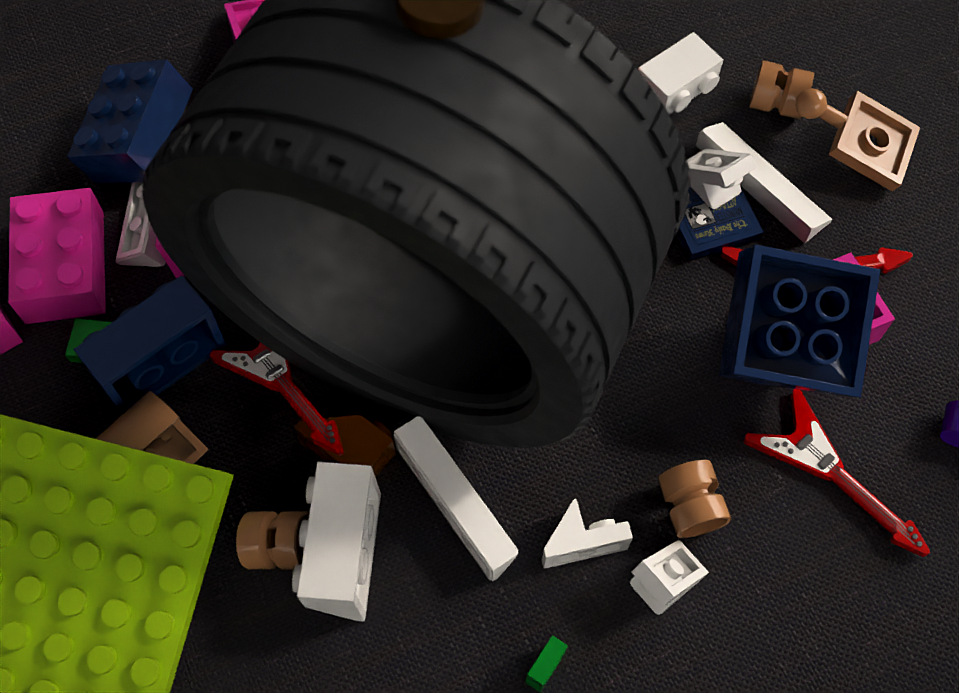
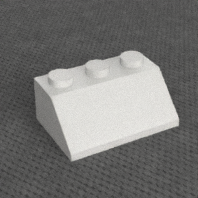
(338, 540)

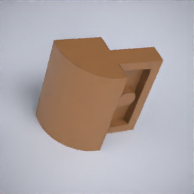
(154, 429)

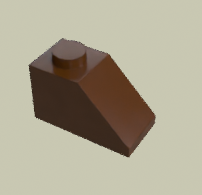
(361, 440)

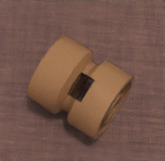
(779, 88)
(693, 494)
(270, 539)

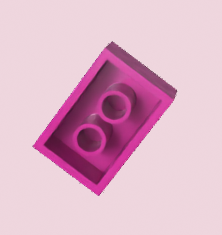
(56, 256)

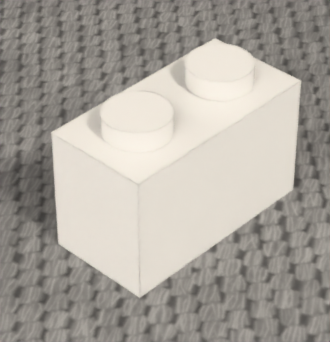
(683, 72)

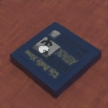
(709, 229)

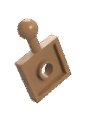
(852, 141)

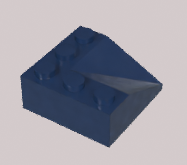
(799, 321)

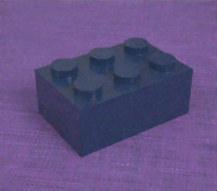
(129, 120)
(151, 344)

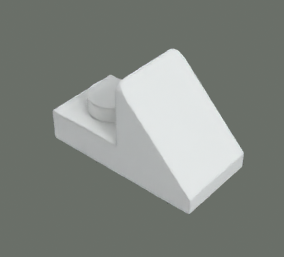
(717, 174)
(574, 543)
(667, 576)

